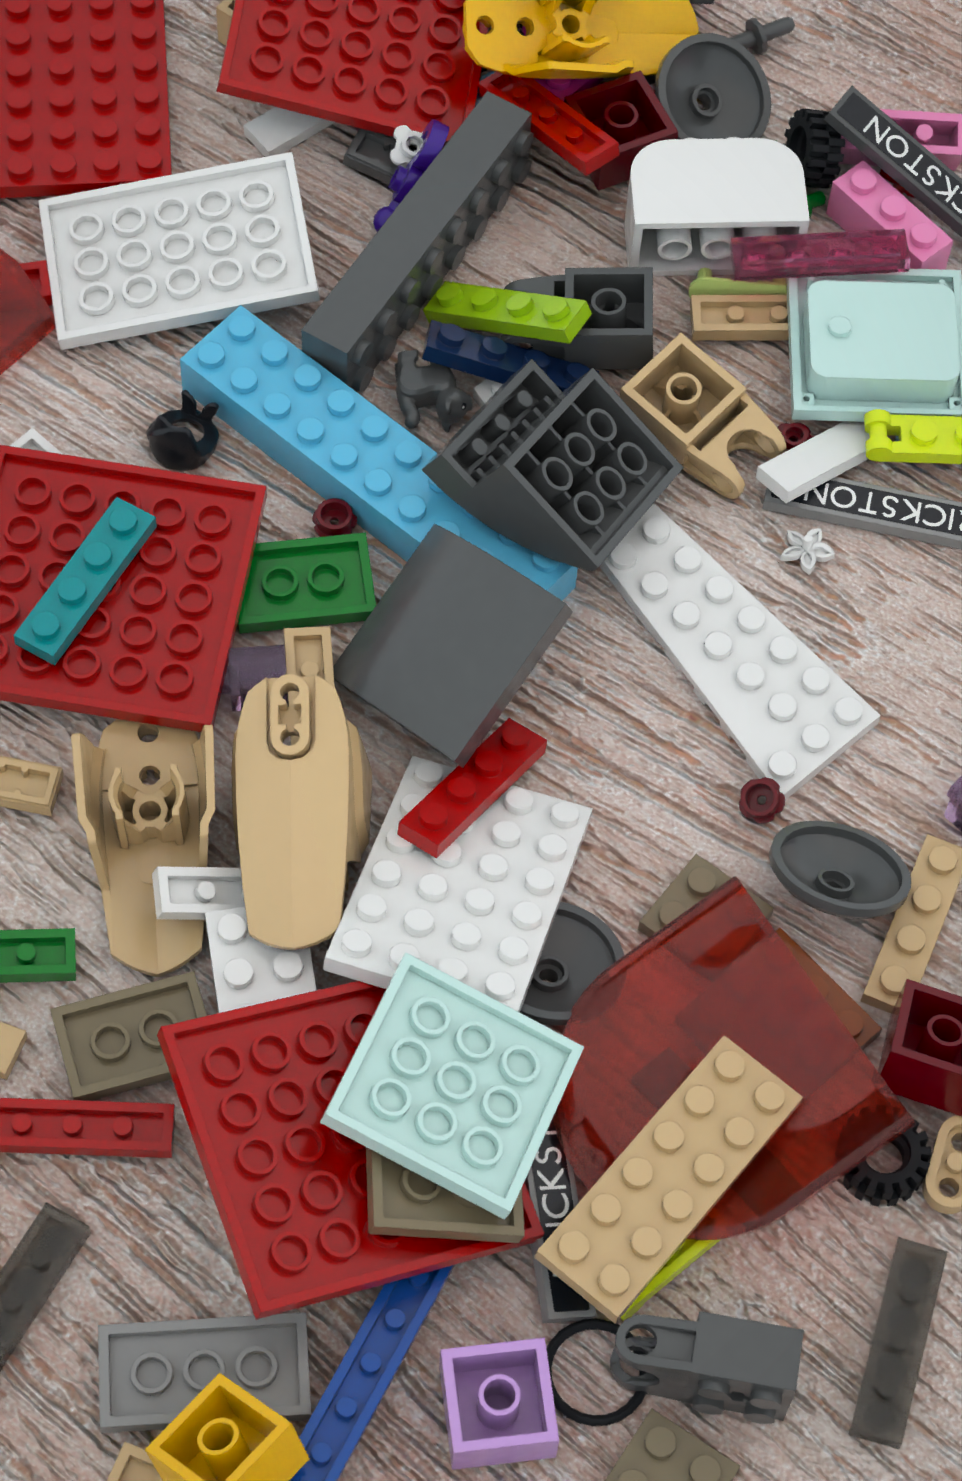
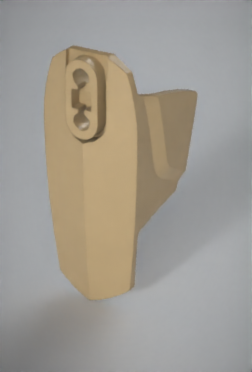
(297, 809)
(144, 827)

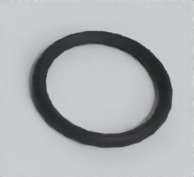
(563, 1407)

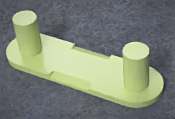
(709, 285)

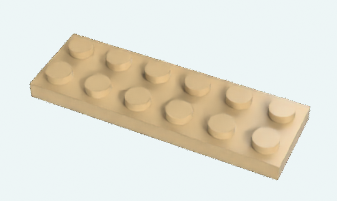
(668, 1179)

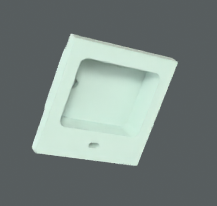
(875, 344)

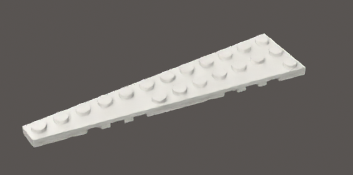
(743, 662)

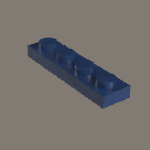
(491, 356)

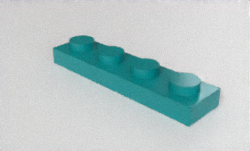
(85, 581)

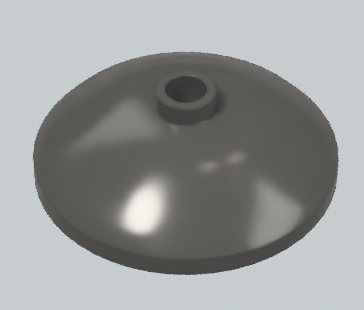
(723, 79)
(839, 869)
(572, 958)

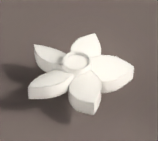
(807, 549)

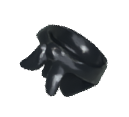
(176, 445)

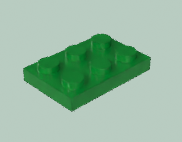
(308, 584)

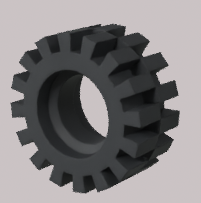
(816, 146)
(898, 1183)

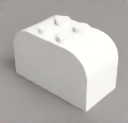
(701, 193)

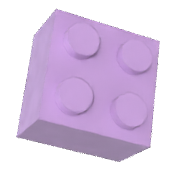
(498, 1403)

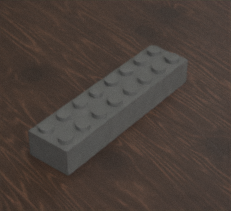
(421, 242)

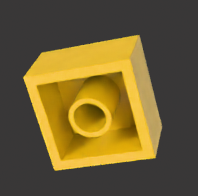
(227, 1438)

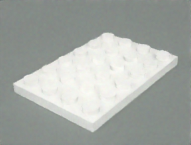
(177, 250)
(476, 906)

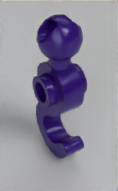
(405, 178)

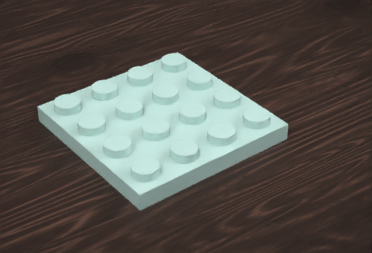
(453, 1086)

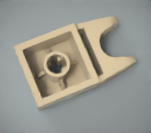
(700, 414)

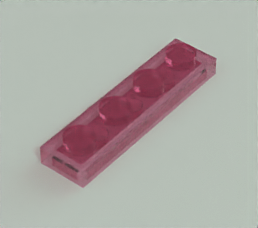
(819, 254)

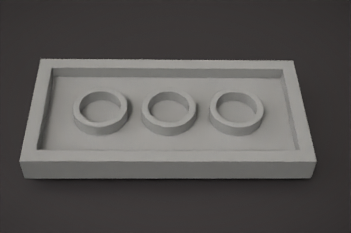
(162, 1365)

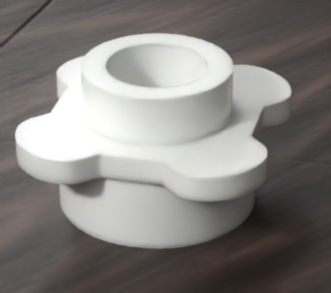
(404, 138)

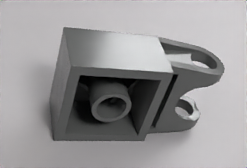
(620, 322)
(713, 1363)

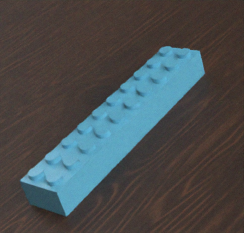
(340, 443)

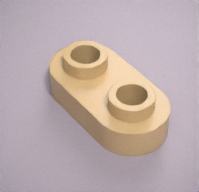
(945, 1169)

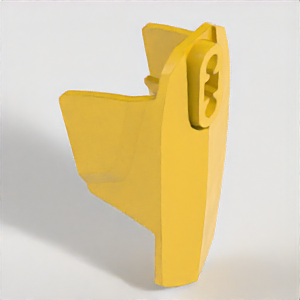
(575, 36)

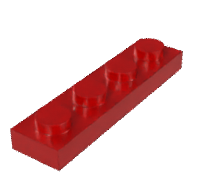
(555, 122)
(472, 789)
(87, 1127)

